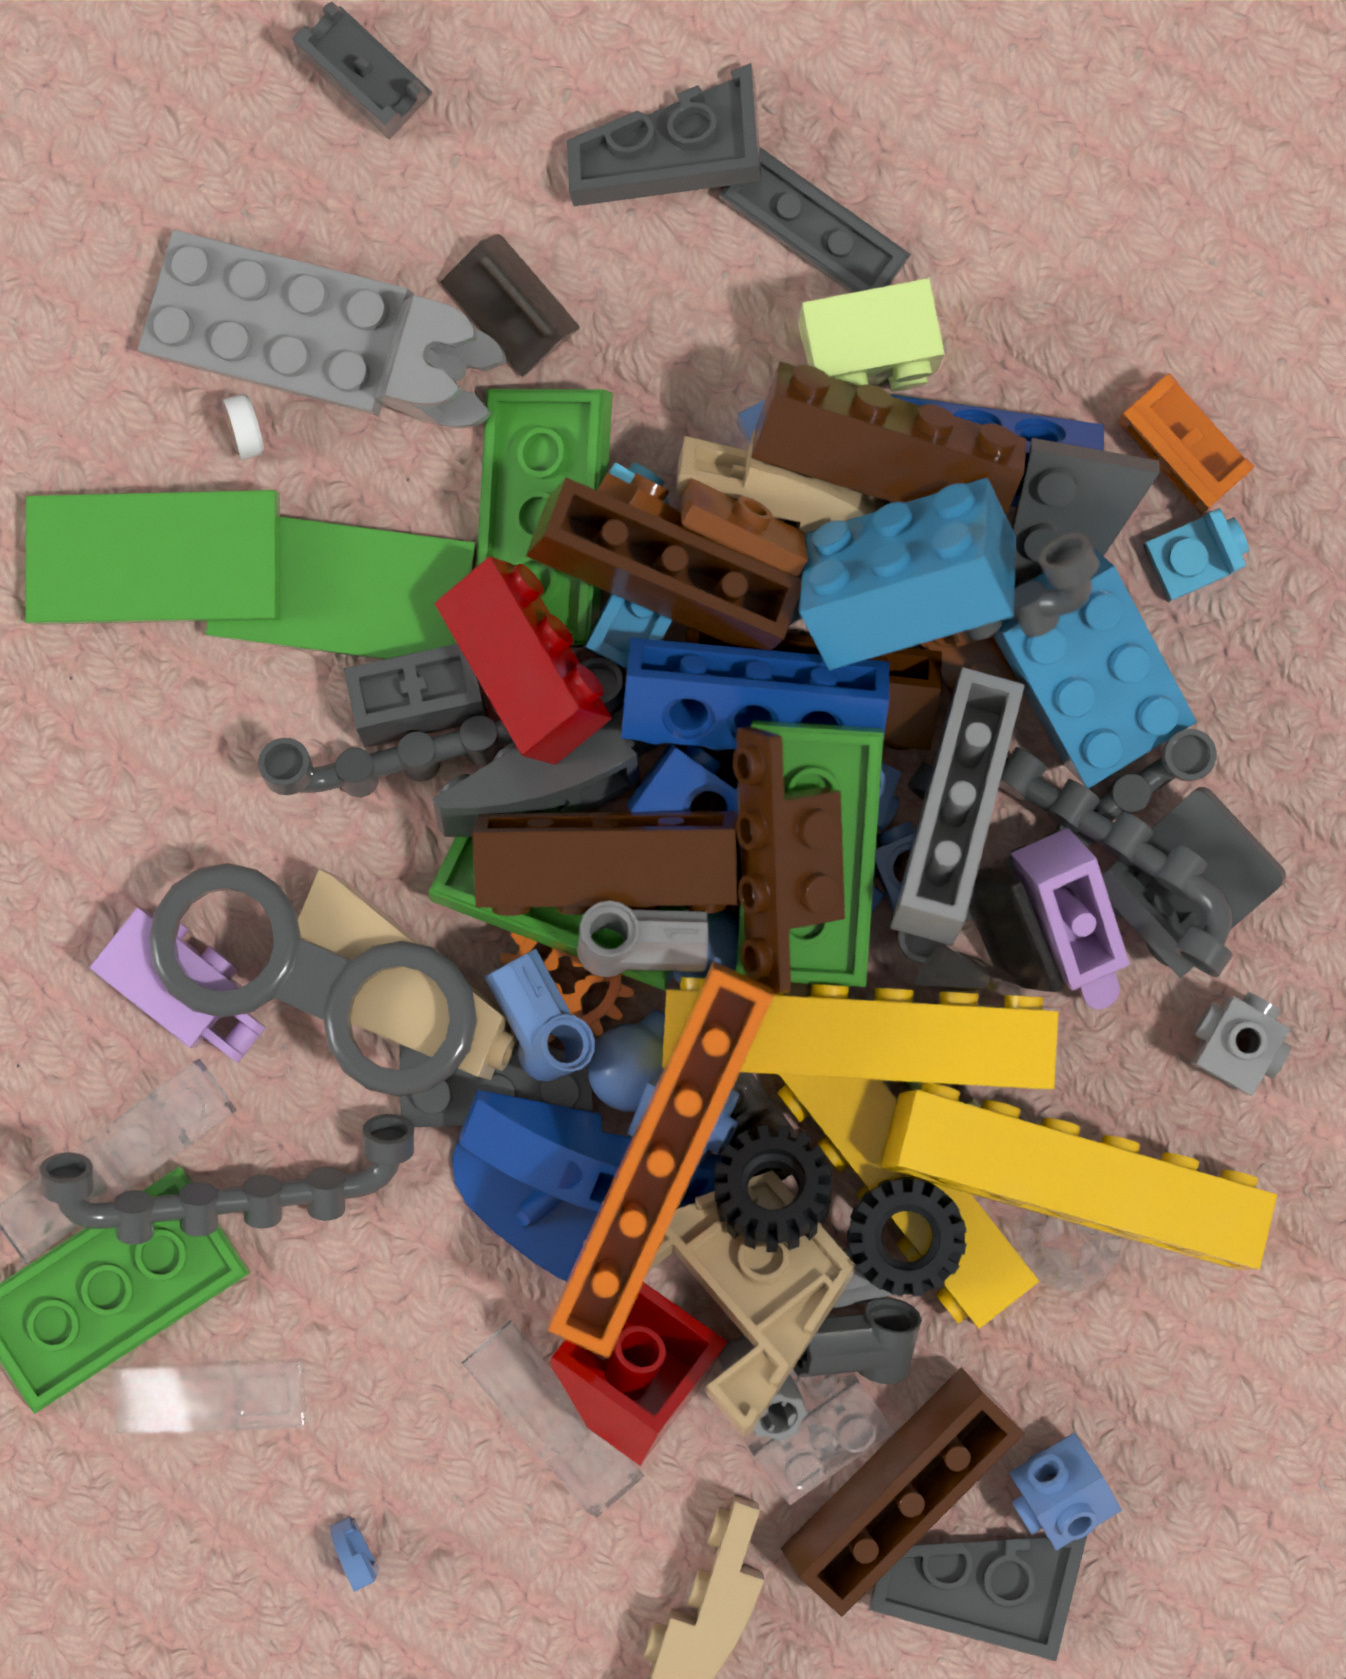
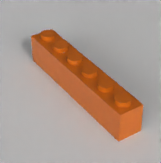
(660, 1159)

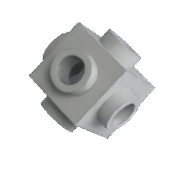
(1218, 1049)

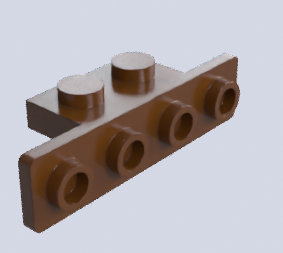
(788, 857)

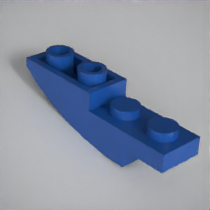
(557, 1149)

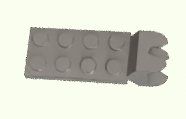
(315, 332)

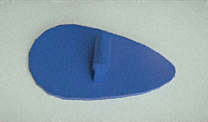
(526, 1218)

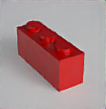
(524, 660)

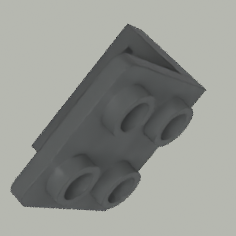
(1235, 865)

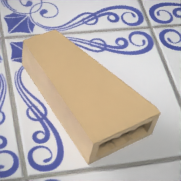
(398, 1001)

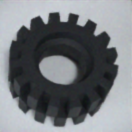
(781, 1152)
(935, 1265)

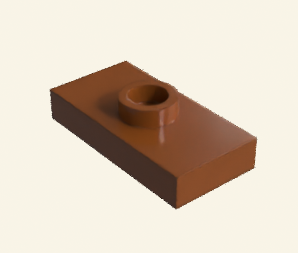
(743, 527)

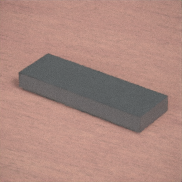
(816, 227)

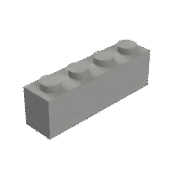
(957, 806)

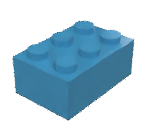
(908, 574)
(1097, 681)

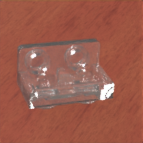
(836, 1431)

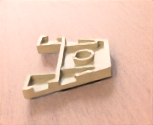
(768, 1295)

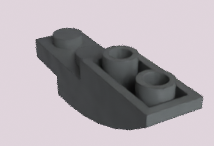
(517, 784)

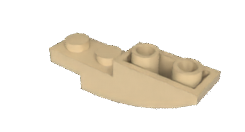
(780, 490)
(723, 1599)

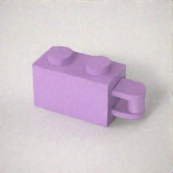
(1074, 914)
(129, 969)

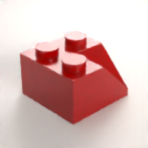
(646, 1379)

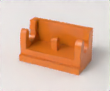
(1185, 443)

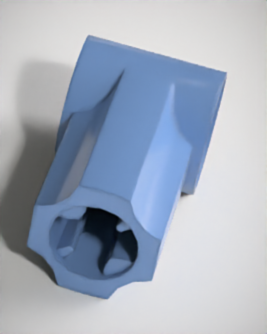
(535, 1011)

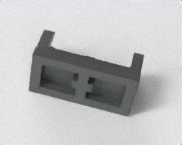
(361, 69)
(413, 694)

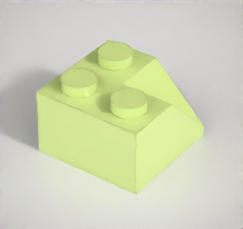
(875, 335)

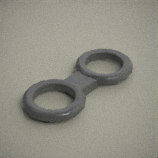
(312, 979)

